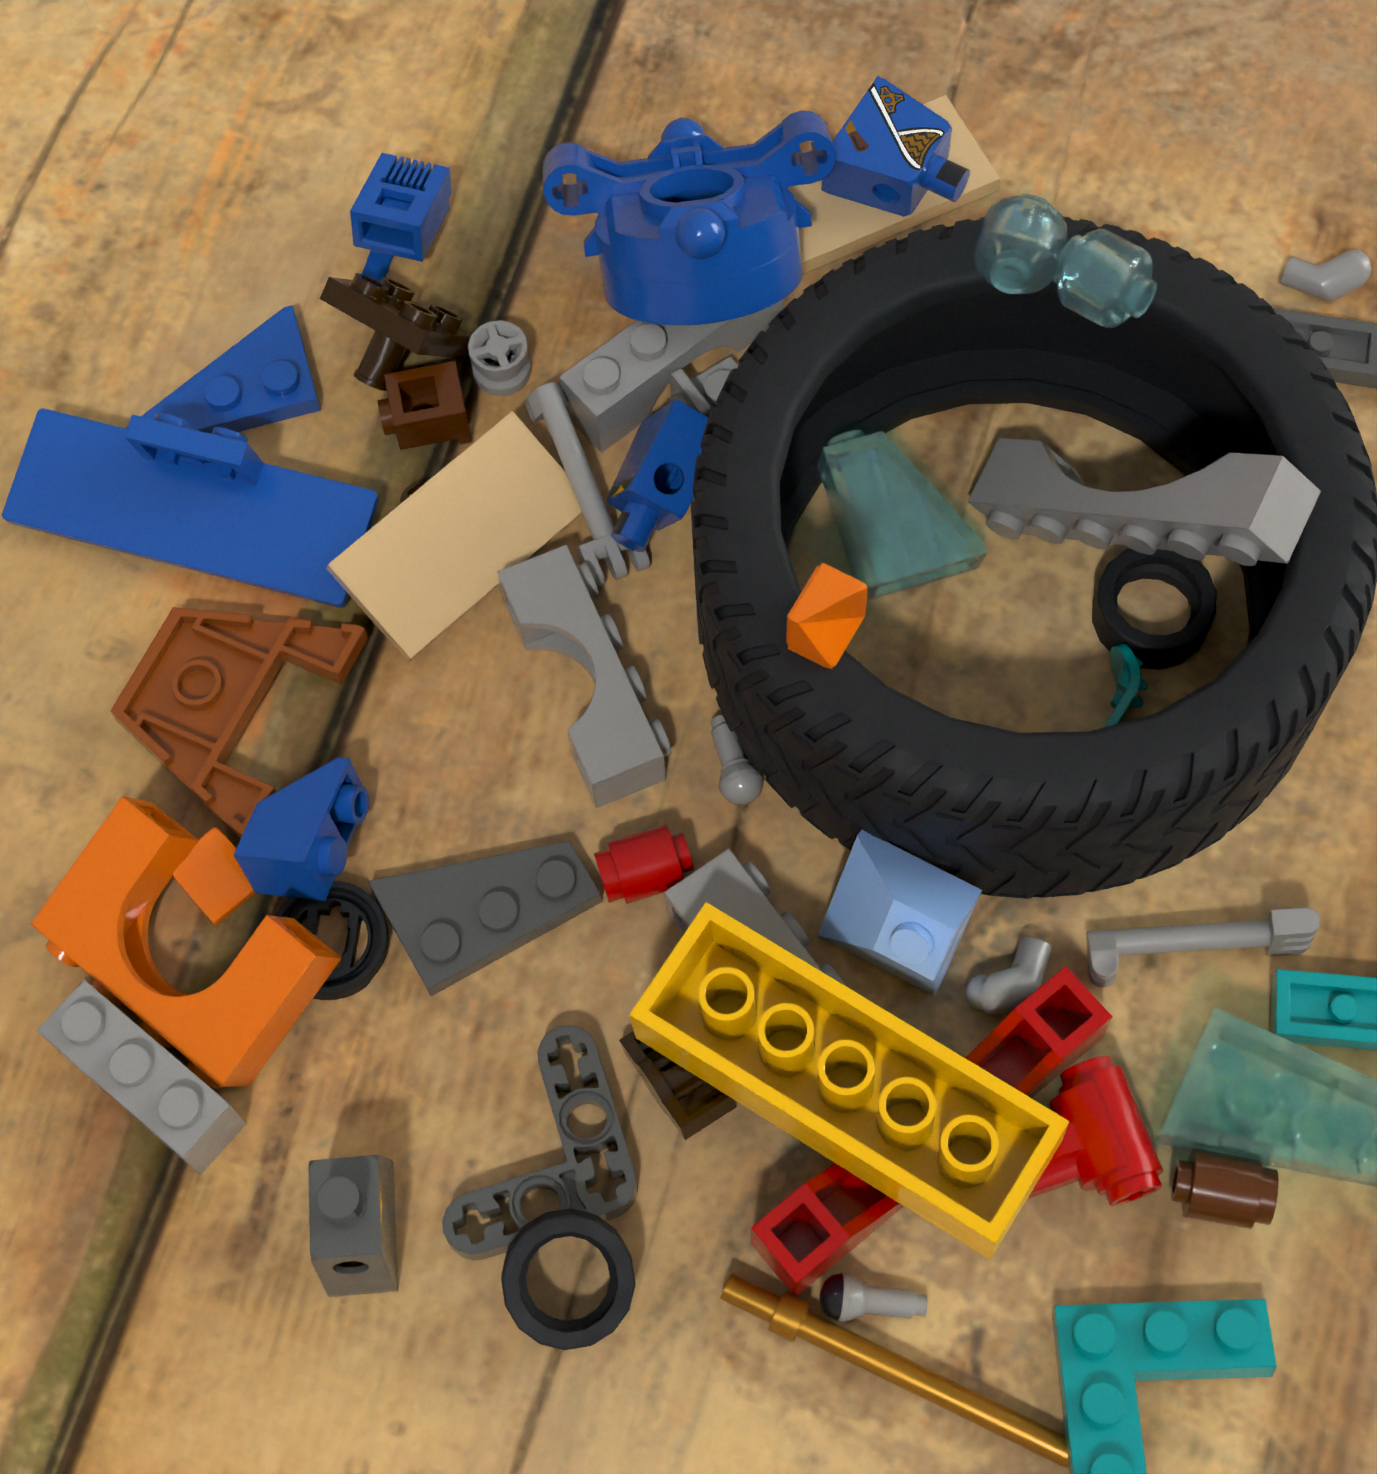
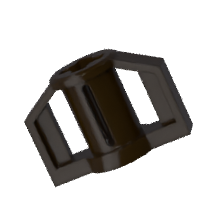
(671, 1083)

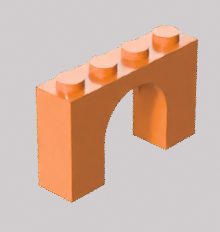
(102, 923)

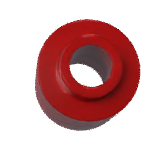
(643, 864)

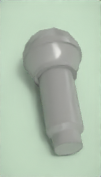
(739, 779)

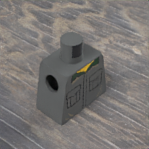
(353, 1221)

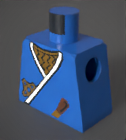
(893, 153)

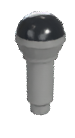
(846, 1297)

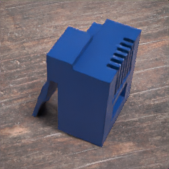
(399, 211)

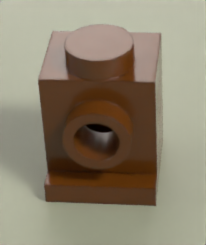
(425, 406)

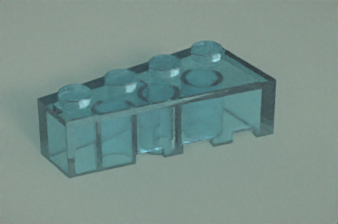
(1274, 1104)

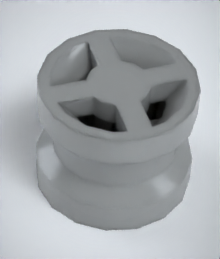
(508, 346)

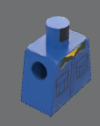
(657, 474)

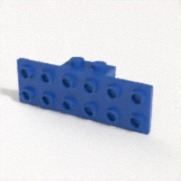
(188, 502)

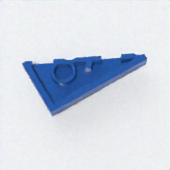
(251, 383)

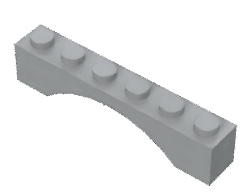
(1232, 508)

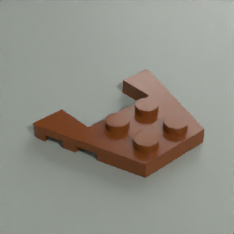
(205, 685)

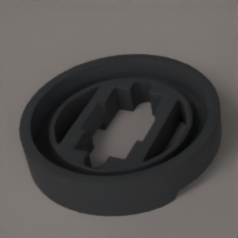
(358, 907)

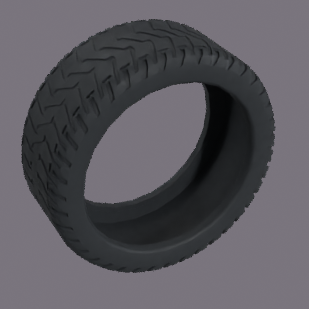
(1192, 380)

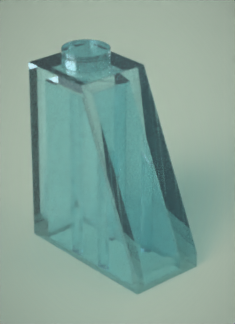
(892, 518)

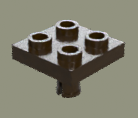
(397, 324)

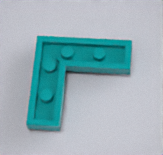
(1324, 1009)
(1113, 1345)

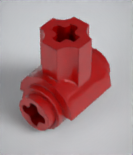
(1105, 1136)

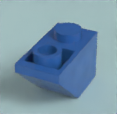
(303, 833)

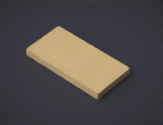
(849, 226)
(455, 534)

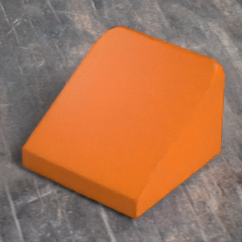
(214, 877)

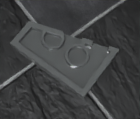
(483, 908)

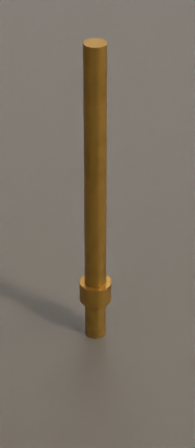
(791, 1318)

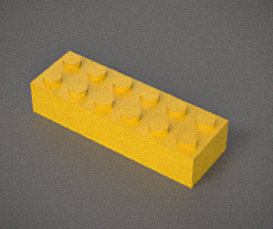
(848, 1079)

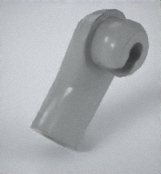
(1008, 988)

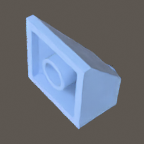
(899, 912)

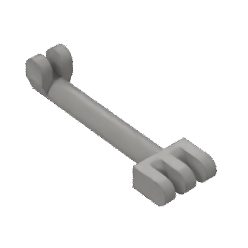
(550, 404)
(1282, 933)

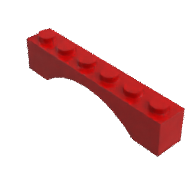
(840, 1210)

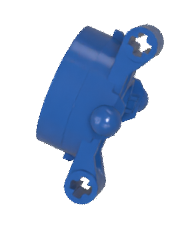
(695, 224)

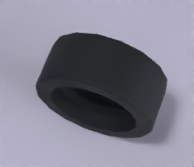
(1174, 569)
(574, 1332)

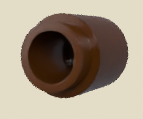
(1225, 1189)

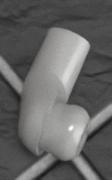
(1330, 279)

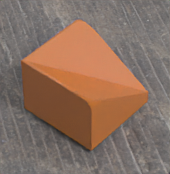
(826, 615)

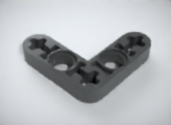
(566, 1179)

